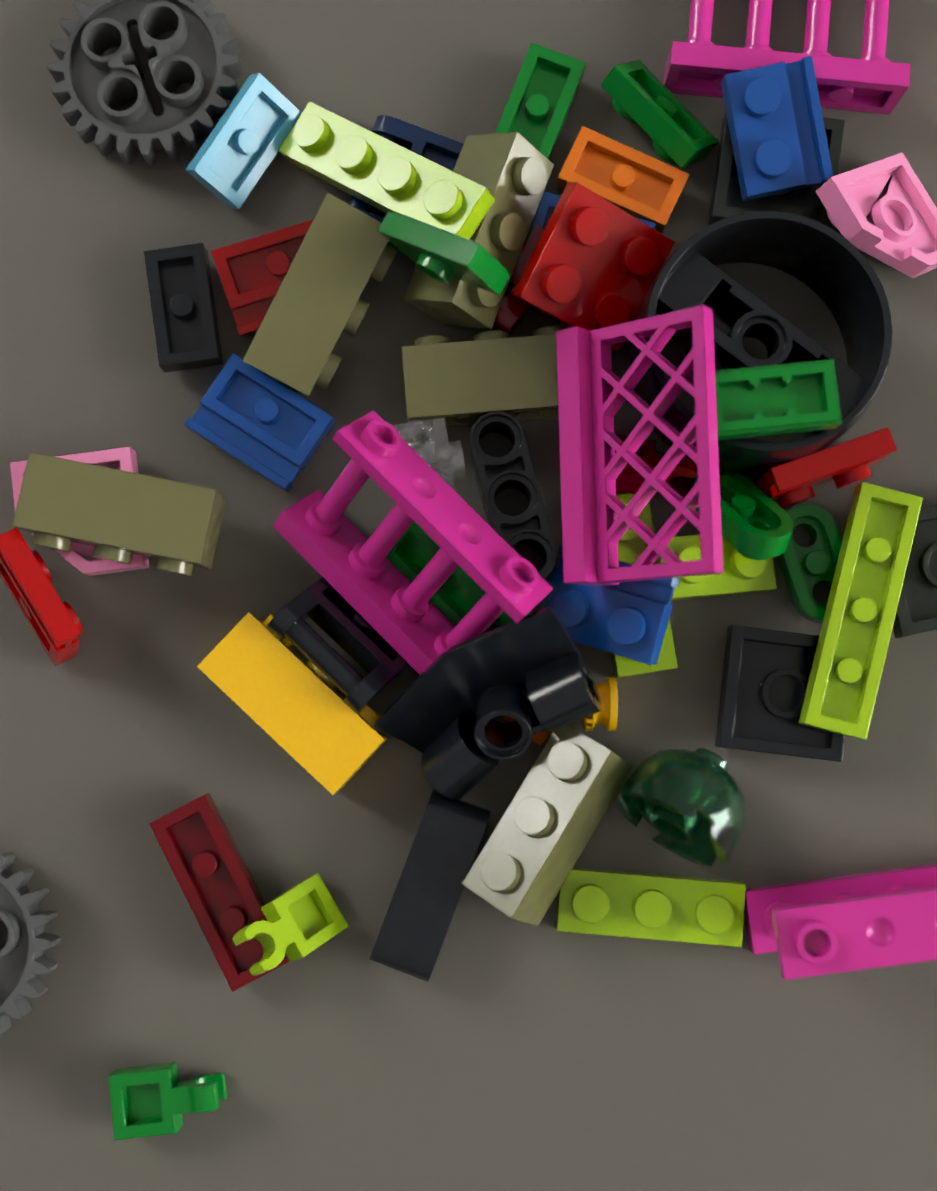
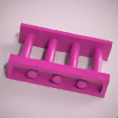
(842, 83)
(372, 583)
(846, 921)

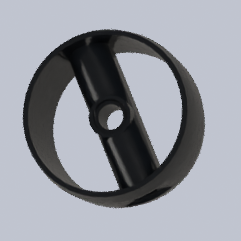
(816, 258)

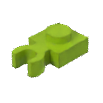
(295, 924)

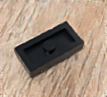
(183, 307)

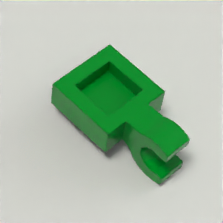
(152, 1099)

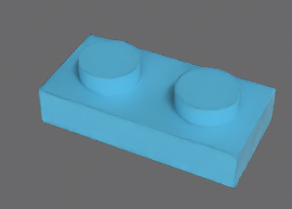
(244, 141)

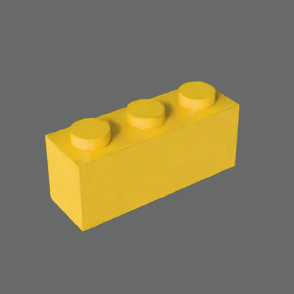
(293, 702)

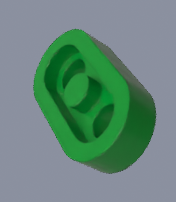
(752, 518)
(811, 564)

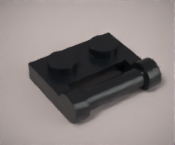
(350, 632)

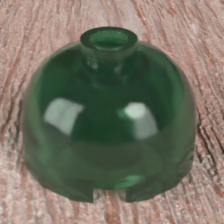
(688, 801)

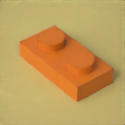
(624, 177)

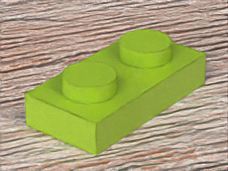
(738, 577)

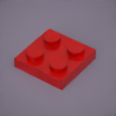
(592, 263)

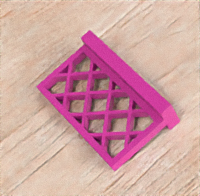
(589, 448)

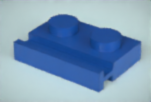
(776, 128)
(260, 423)
(616, 618)

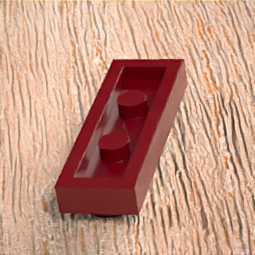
(214, 884)

